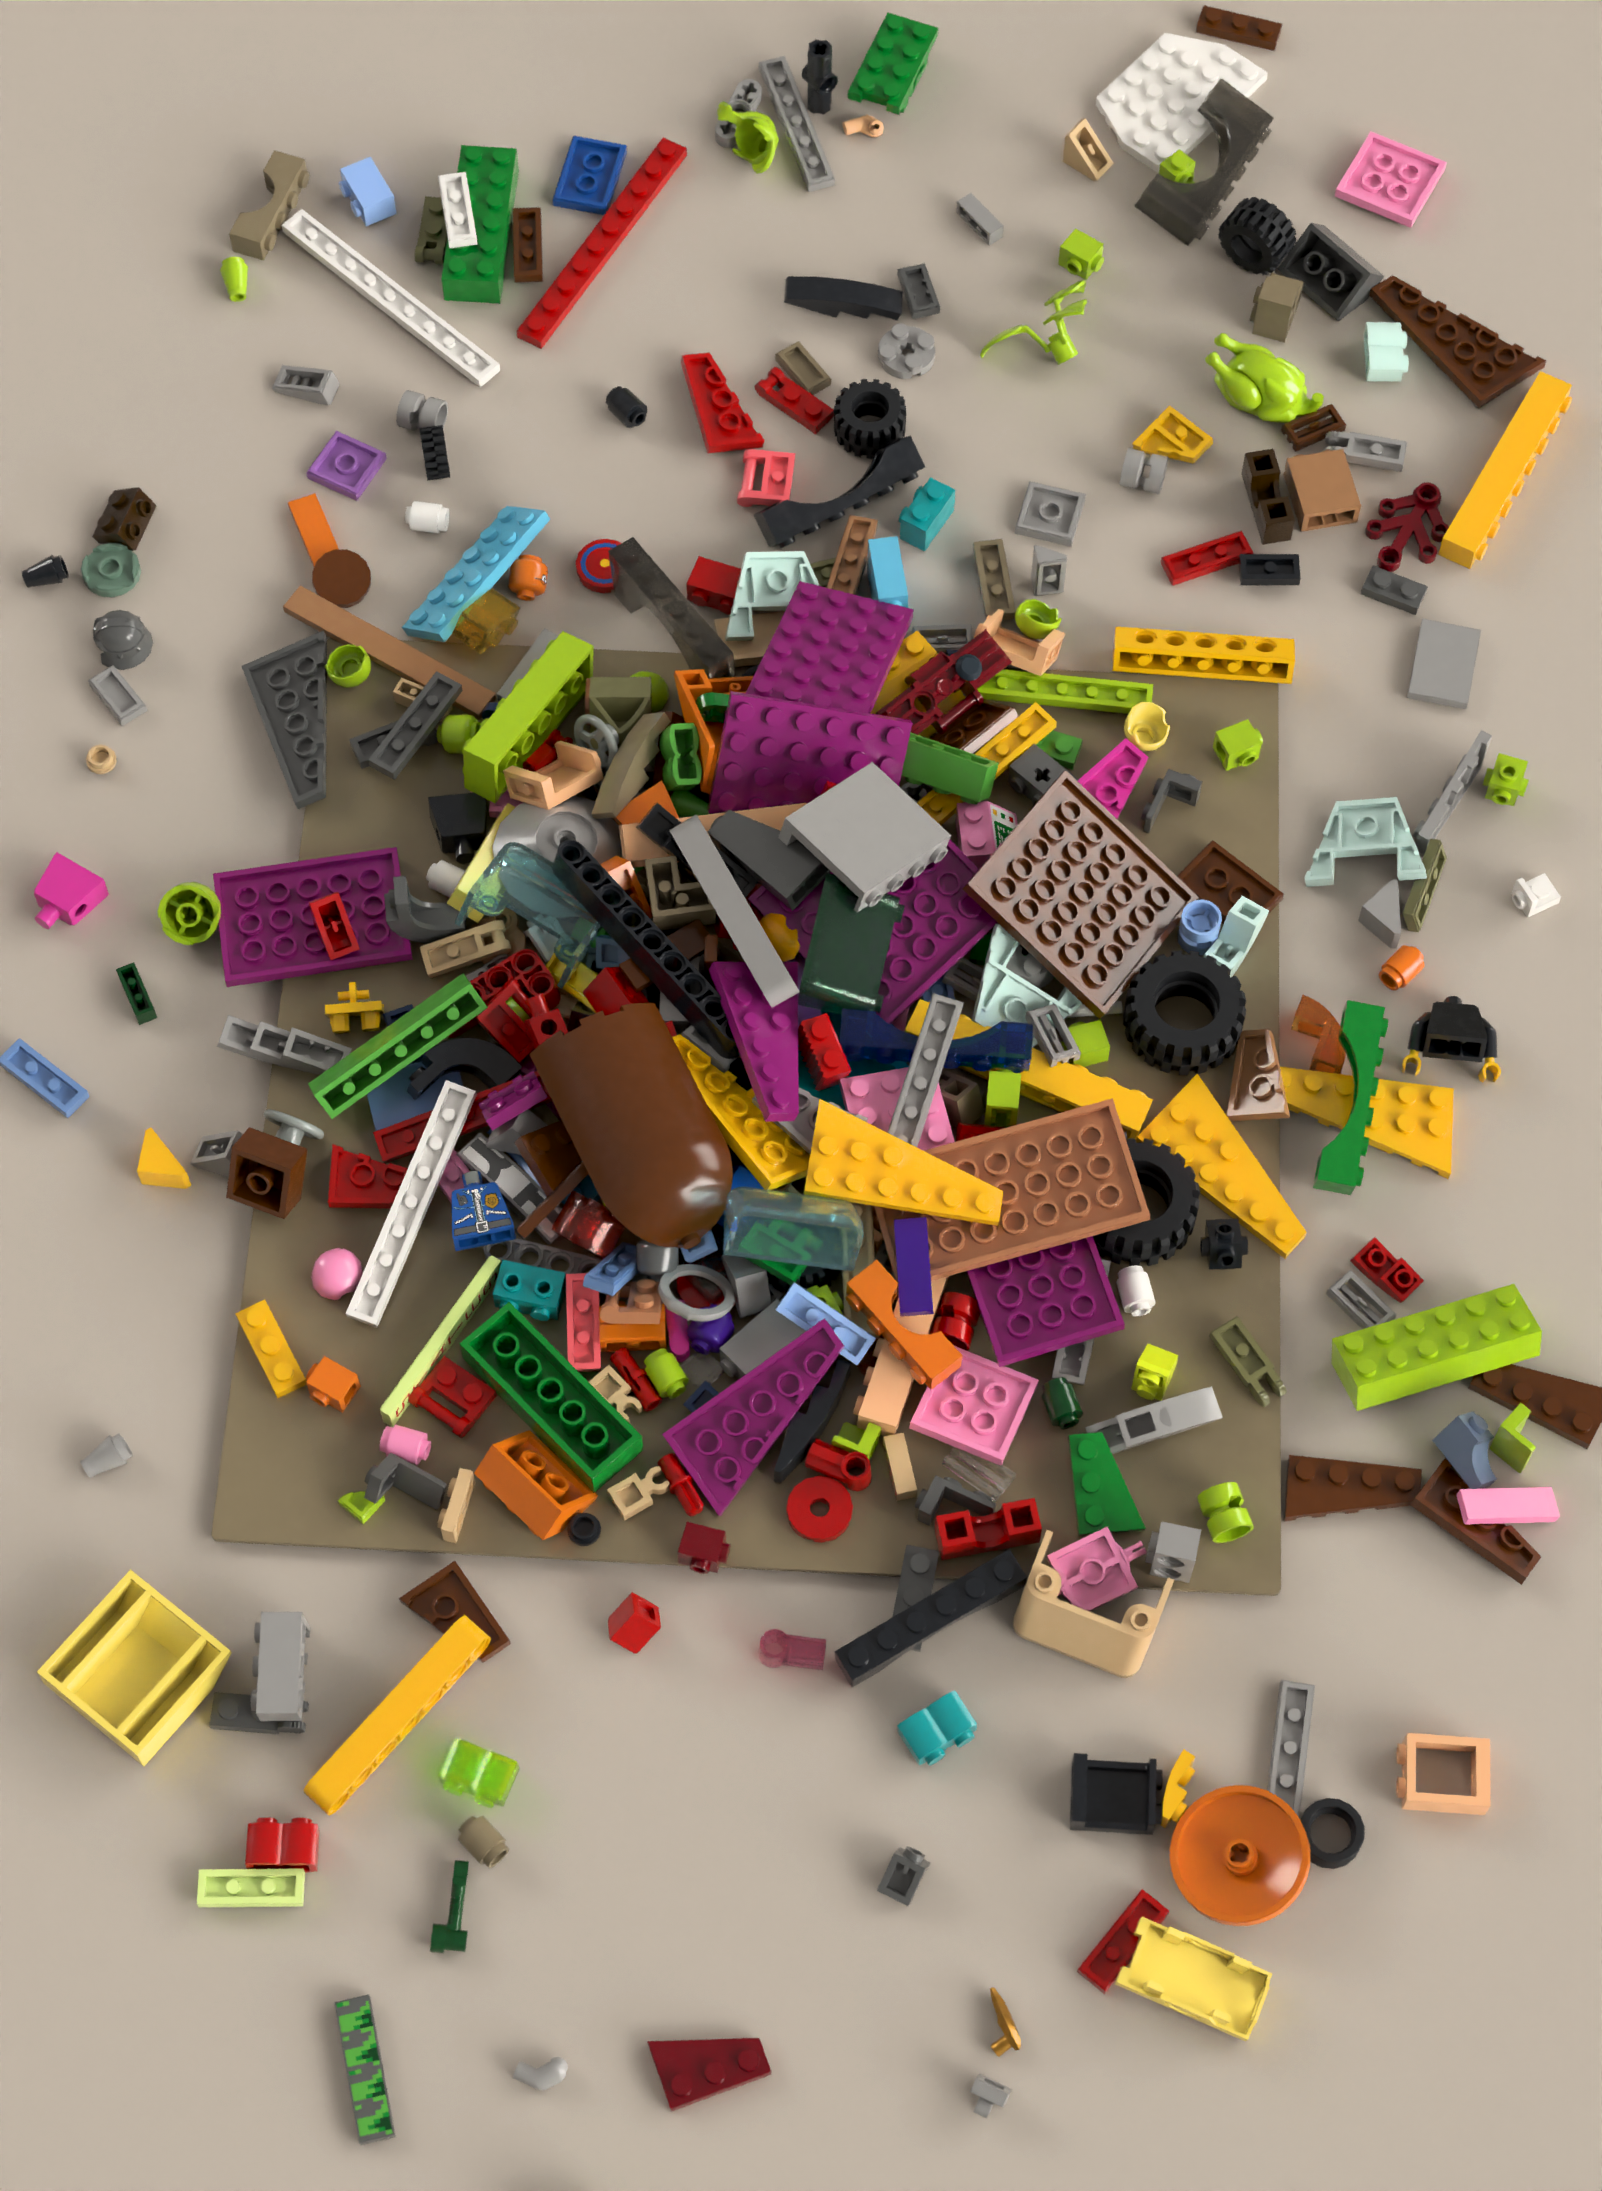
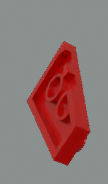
(362, 1182)

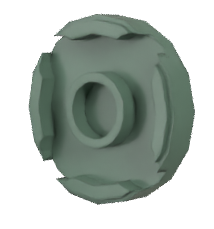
(111, 570)

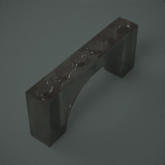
(1187, 207)
(642, 583)

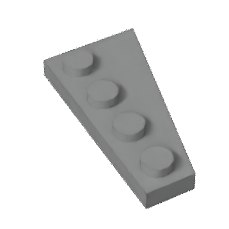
(1452, 792)

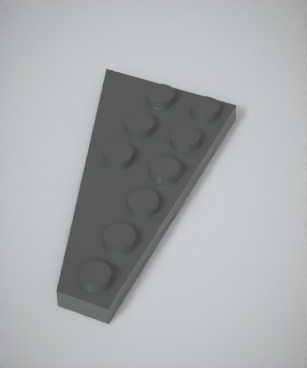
(293, 706)

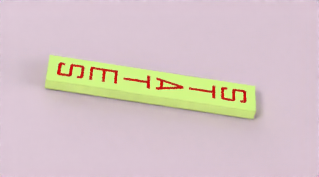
(441, 1340)

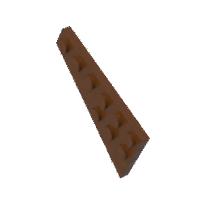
(1458, 345)

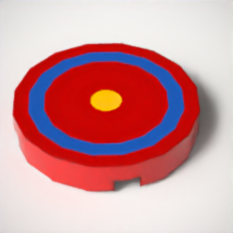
(594, 565)

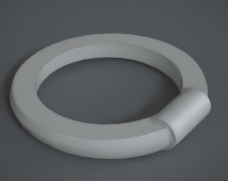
(691, 1313)

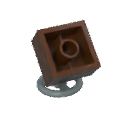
(268, 1168)

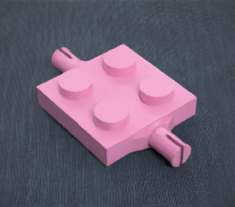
(1095, 1570)

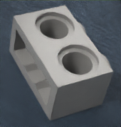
(1173, 1551)

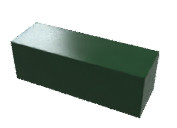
(136, 993)

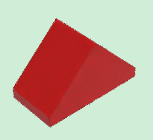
(333, 925)

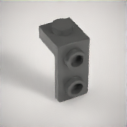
(1174, 785)
(407, 1478)
(952, 1490)

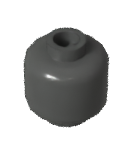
(655, 1259)

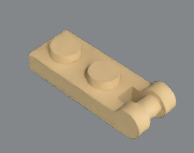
(464, 948)

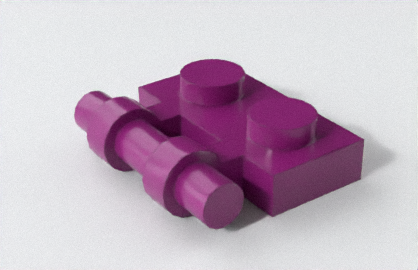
(512, 1100)

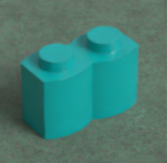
(937, 1728)

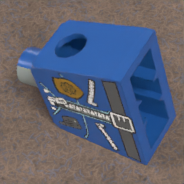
(479, 1214)

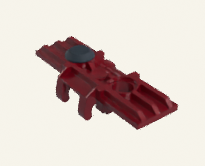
(942, 676)

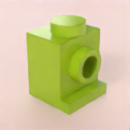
(1178, 168)

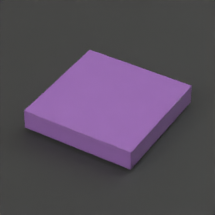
(346, 465)

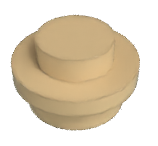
(101, 759)

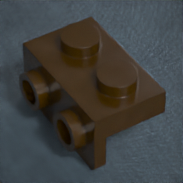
(125, 518)

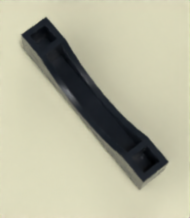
(890, 464)
(924, 1619)

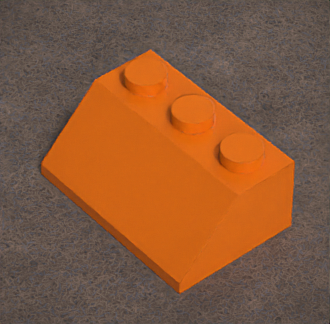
(534, 1484)

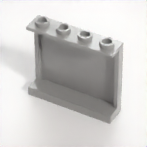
(868, 834)

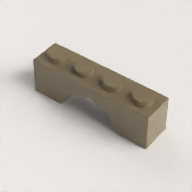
(256, 231)

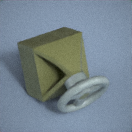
(614, 710)

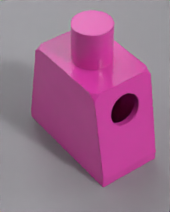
(67, 892)

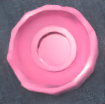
(336, 1273)

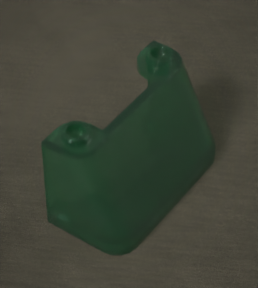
(847, 951)

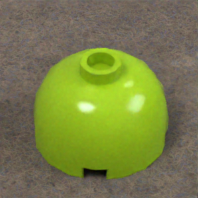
(189, 913)

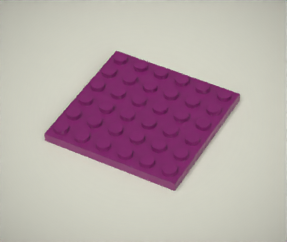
(934, 932)

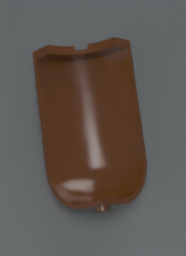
(639, 1124)

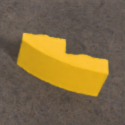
(1174, 1796)

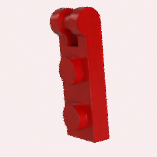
(794, 401)

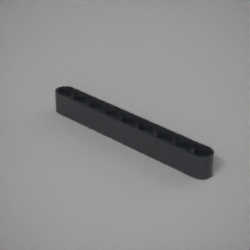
(645, 944)

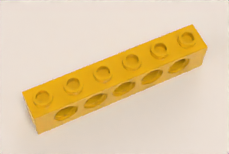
(1203, 655)

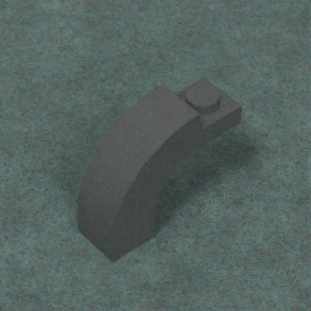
(419, 919)

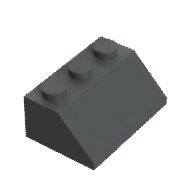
(1330, 271)

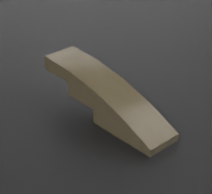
(626, 770)

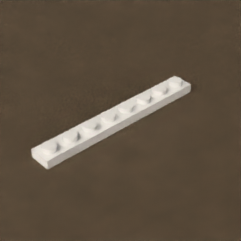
(411, 1204)

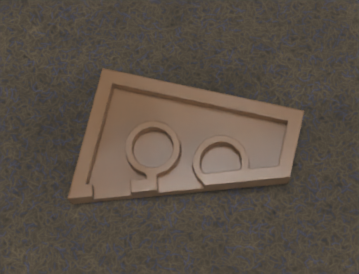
(1257, 1079)

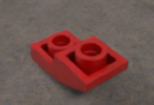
(1385, 1271)

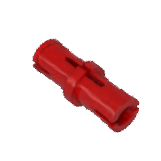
(636, 1379)

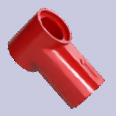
(837, 1462)

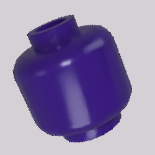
(710, 1335)

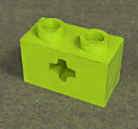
(1002, 1098)

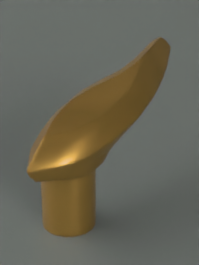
(1005, 2021)

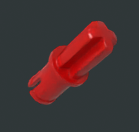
(681, 1484)

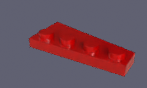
(717, 408)

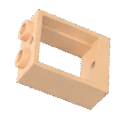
(1475, 1804)

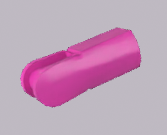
(677, 1335)

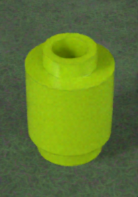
(666, 1374)

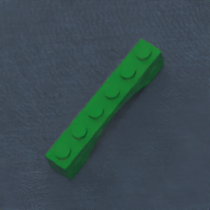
(1360, 1037)

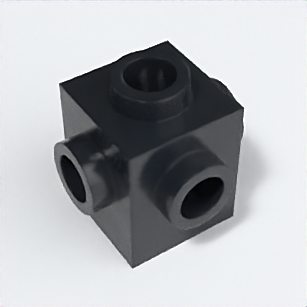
(1223, 1244)

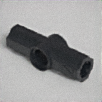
(819, 77)

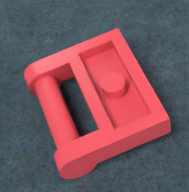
(776, 477)

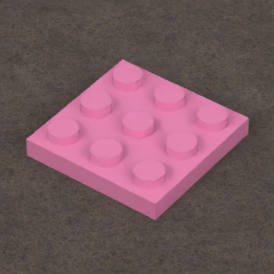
(1390, 179)
(877, 1097)
(976, 1407)

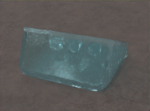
(792, 1228)

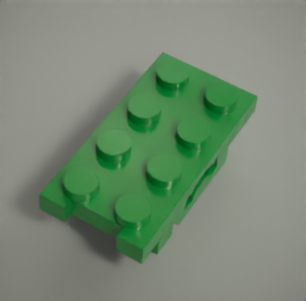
(894, 63)

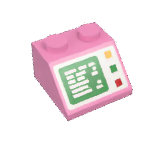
(982, 829)

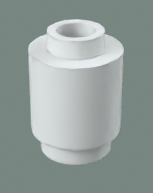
(427, 517)
(444, 877)
(1135, 1290)

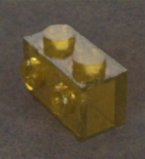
(487, 621)

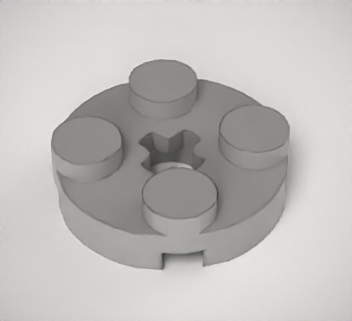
(909, 338)

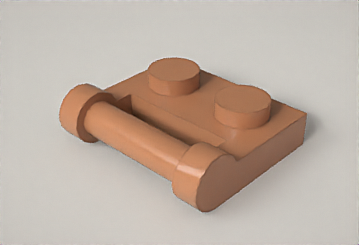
(642, 1308)

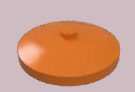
(1240, 1855)

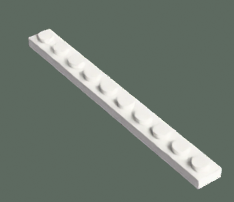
(391, 298)

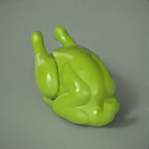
(1261, 382)

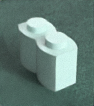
(1384, 351)

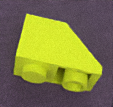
(1154, 1372)

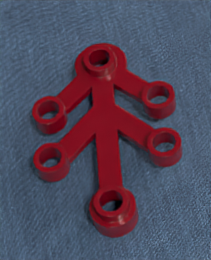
(1409, 524)

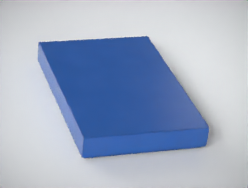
(589, 175)

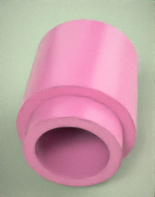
(405, 1443)

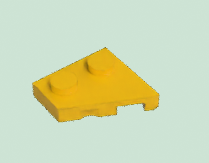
(1174, 437)

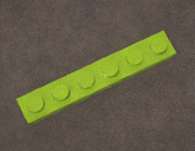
(1066, 691)

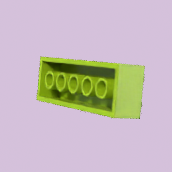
(527, 715)
(1436, 1347)

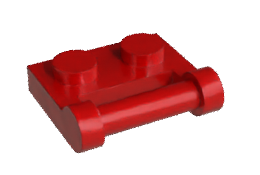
(506, 1025)
(459, 1389)

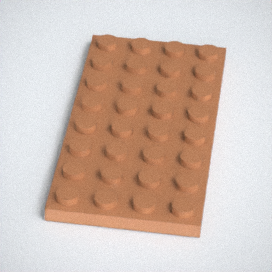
(1058, 1184)

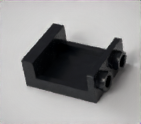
(1114, 1796)

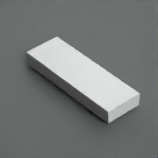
(457, 210)

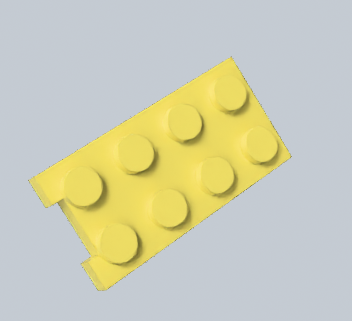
(1195, 1979)

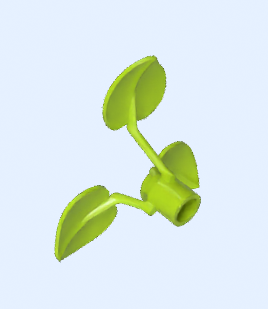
(1060, 342)

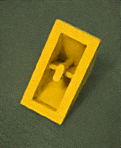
(158, 1165)

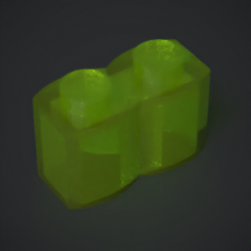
(478, 1773)

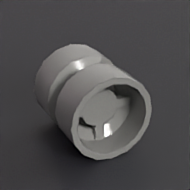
(418, 412)
(1133, 470)

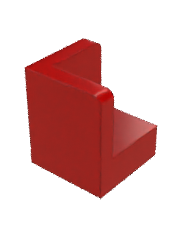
(634, 1623)

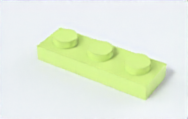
(251, 1888)

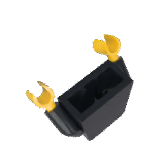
(1454, 1033)

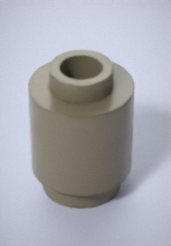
(483, 1841)

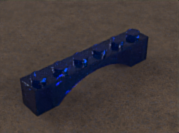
(1000, 1047)

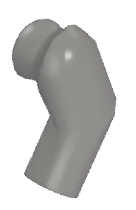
(544, 2076)

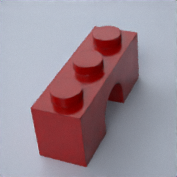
(967, 1535)

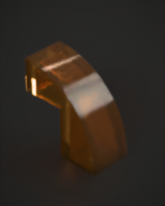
(1319, 1023)

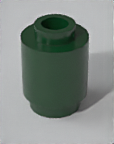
(1061, 1403)

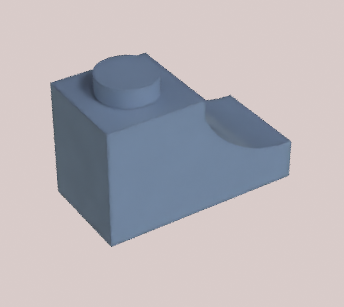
(1466, 1448)

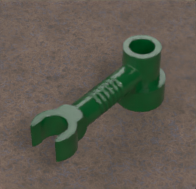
(450, 1935)

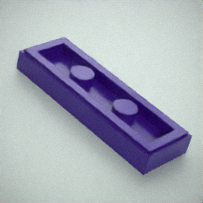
(913, 1266)

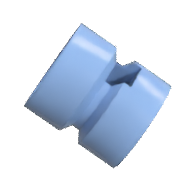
(1199, 926)

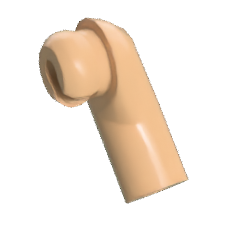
(864, 124)

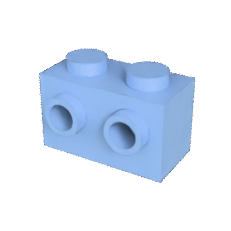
(367, 191)

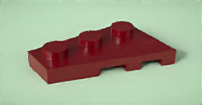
(706, 2067)

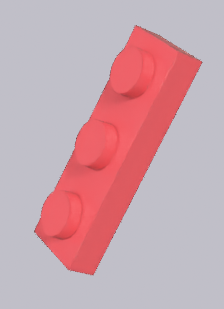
(582, 1325)

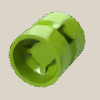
(1223, 1507)

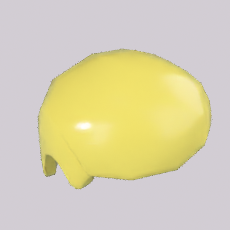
(1146, 726)

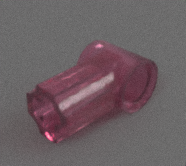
(797, 1650)

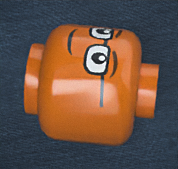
(528, 577)

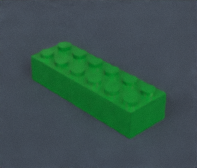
(478, 270)
(551, 1397)

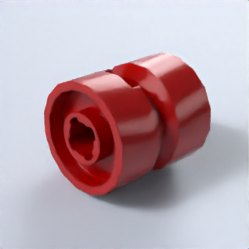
(956, 1318)

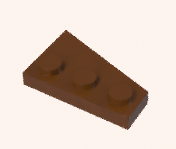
(449, 1597)

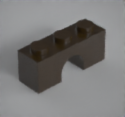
(1270, 510)

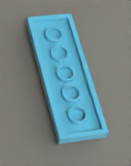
(476, 572)

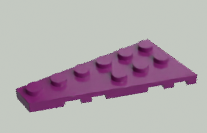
(763, 1036)
(738, 1426)

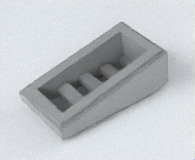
(324, 384)

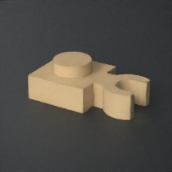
(615, 1390)
(633, 1494)

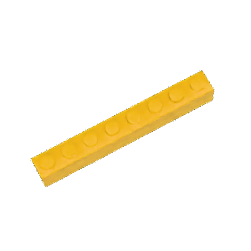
(1505, 469)
(1059, 1086)

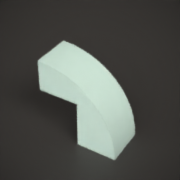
(1238, 934)

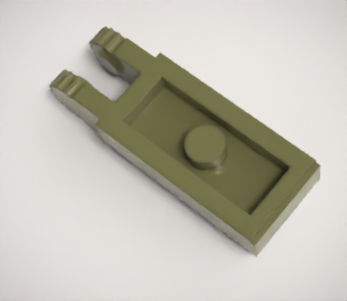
(1247, 1359)

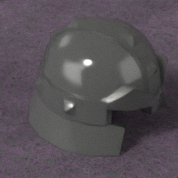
(122, 639)

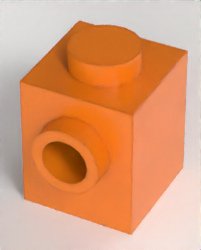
(332, 1384)

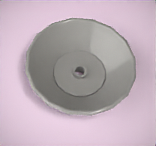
(570, 820)

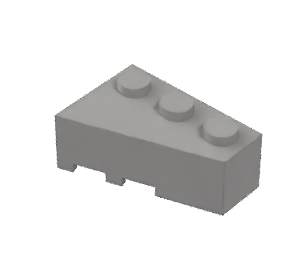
(280, 1666)

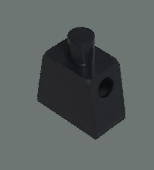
(459, 823)

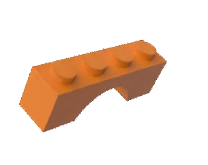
(928, 1355)

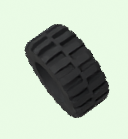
(1192, 978)
(1170, 1231)

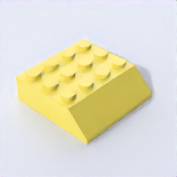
(136, 1667)

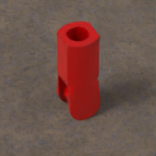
(545, 752)

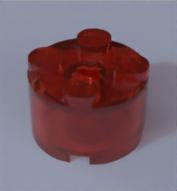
(588, 1225)

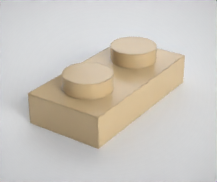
(460, 1492)

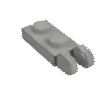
(1368, 449)

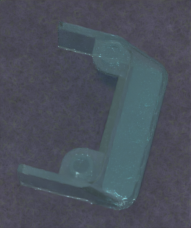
(529, 887)

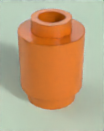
(1401, 967)

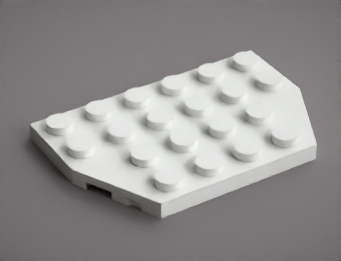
(1159, 95)

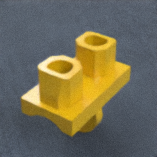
(369, 1011)

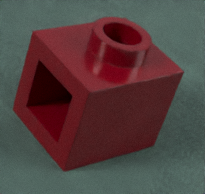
(703, 1548)

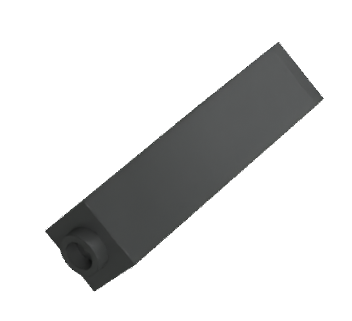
(783, 870)

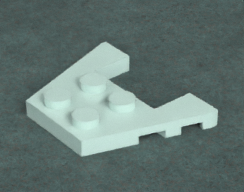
(766, 585)
(1366, 830)
(1007, 995)

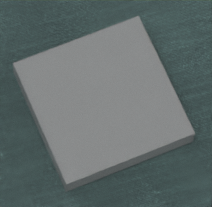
(1050, 513)

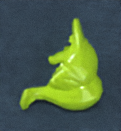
(753, 134)

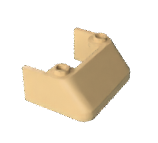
(1079, 1632)

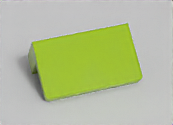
(1510, 1444)

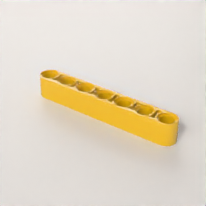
(397, 1715)

